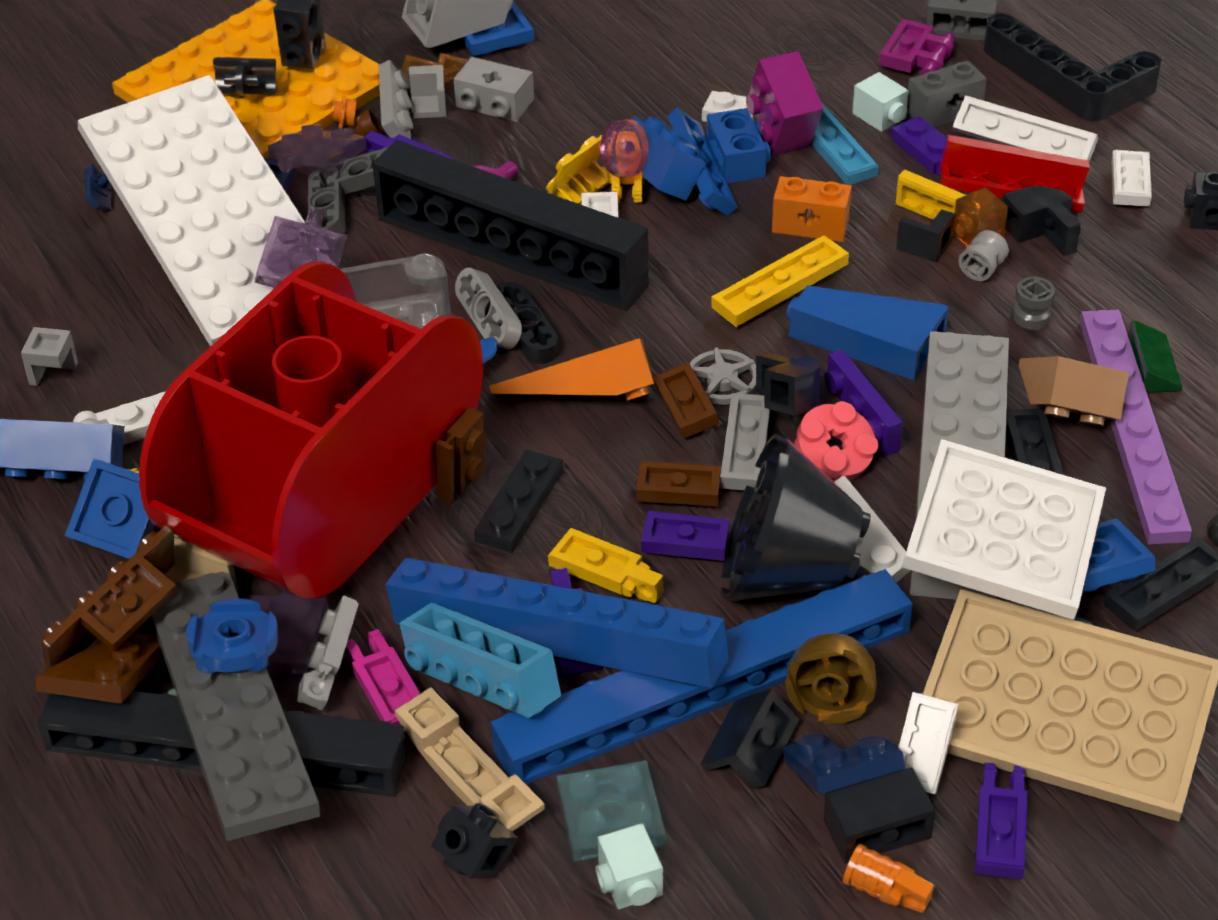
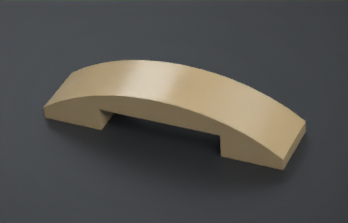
(462, 763)

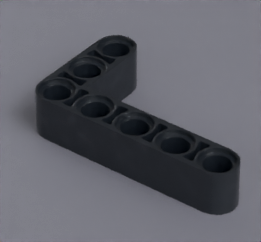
(1065, 78)

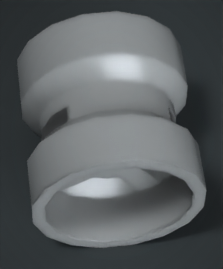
(983, 255)

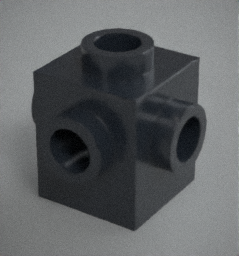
(1202, 201)
(474, 841)

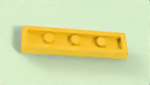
(779, 280)

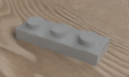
(394, 100)
(744, 441)

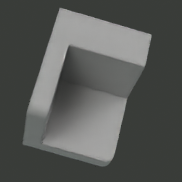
(427, 91)
(47, 349)

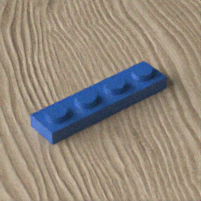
(711, 181)

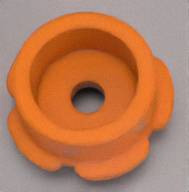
(344, 112)

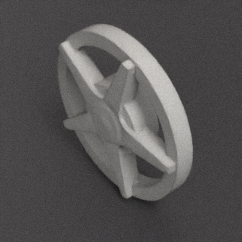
(723, 375)

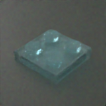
(607, 802)

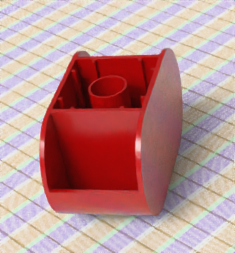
(307, 431)

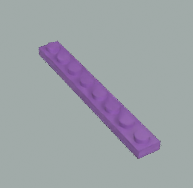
(1138, 434)

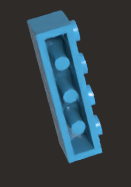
(480, 659)

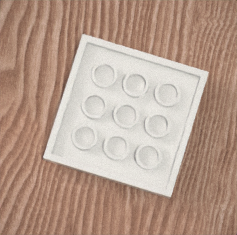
(1006, 529)

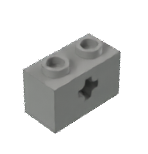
(494, 89)

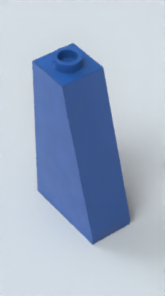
(868, 327)

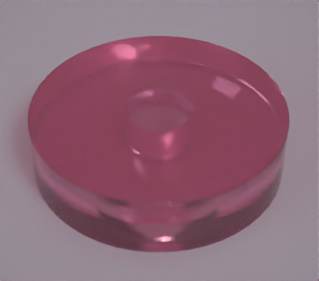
(624, 148)

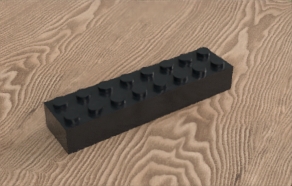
(512, 224)

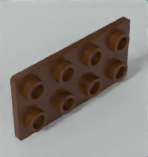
(120, 604)

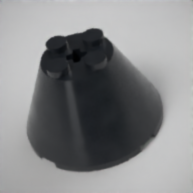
(791, 529)

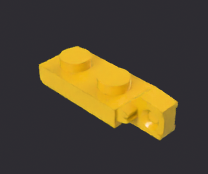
(606, 566)

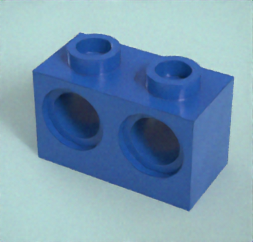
(737, 145)

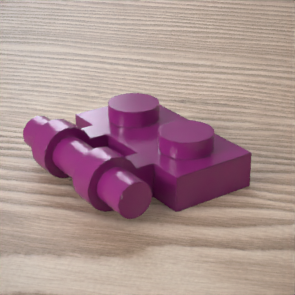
(908, 47)

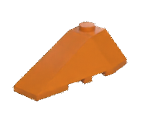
(604, 372)

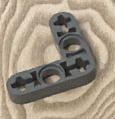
(340, 181)

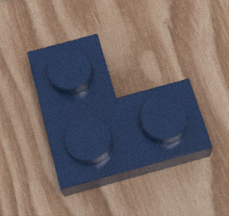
(830, 768)

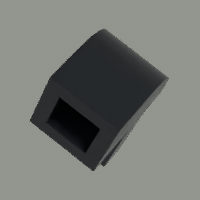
(1042, 212)
(788, 383)

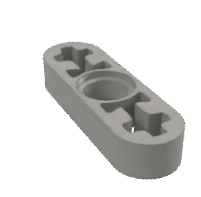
(500, 312)

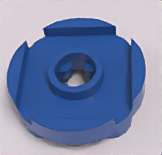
(216, 651)

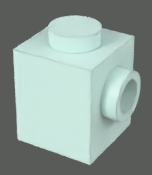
(880, 101)
(629, 867)

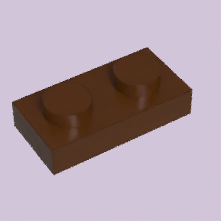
(686, 400)
(678, 483)

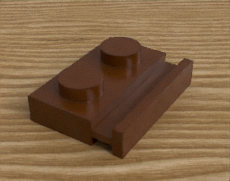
(461, 455)

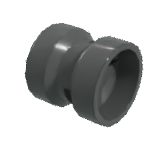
(1033, 303)

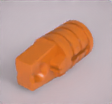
(887, 880)

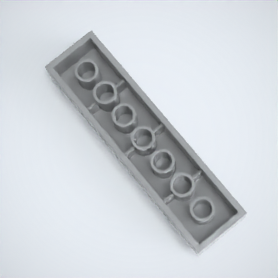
(964, 406)

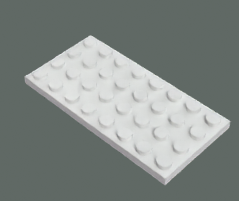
(194, 195)

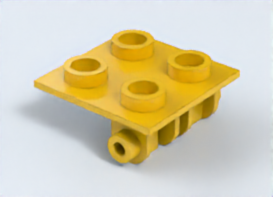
(579, 173)

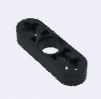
(547, 346)

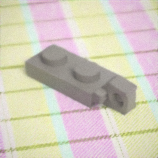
(327, 656)

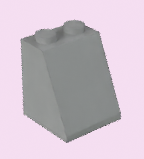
(448, 20)

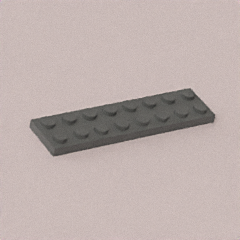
(234, 724)

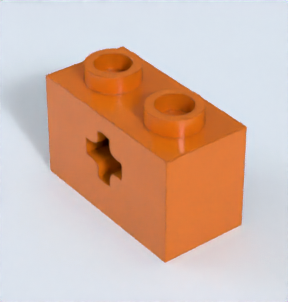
(811, 208)

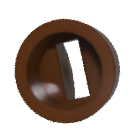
(366, 123)

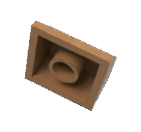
(1074, 388)

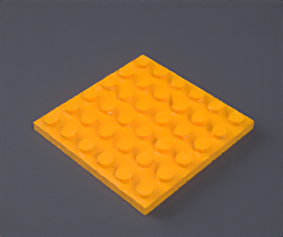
(302, 94)

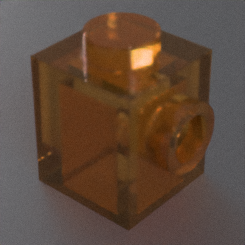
(978, 213)

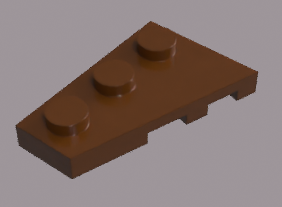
(103, 673)

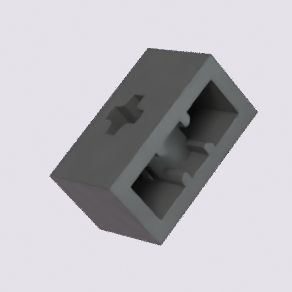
(960, 17)
(940, 93)

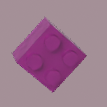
(784, 103)

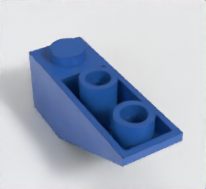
(670, 161)

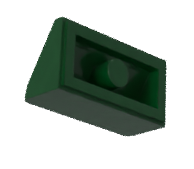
(1154, 358)

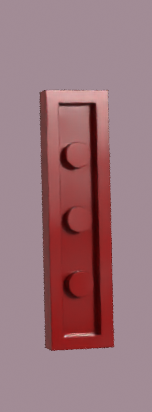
(1010, 168)

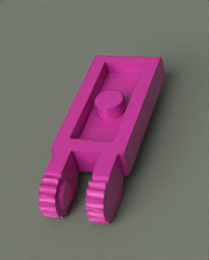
(381, 676)

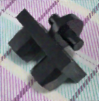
(245, 75)

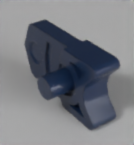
(97, 188)

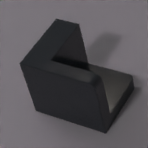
(926, 240)

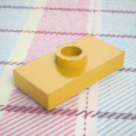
(924, 195)

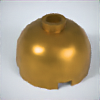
(831, 678)

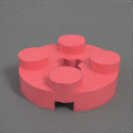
(848, 426)

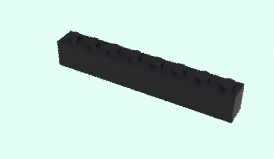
(153, 731)

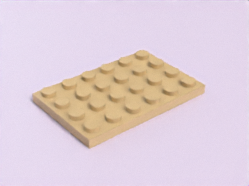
(1074, 703)

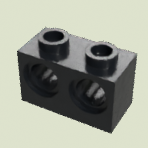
(299, 32)

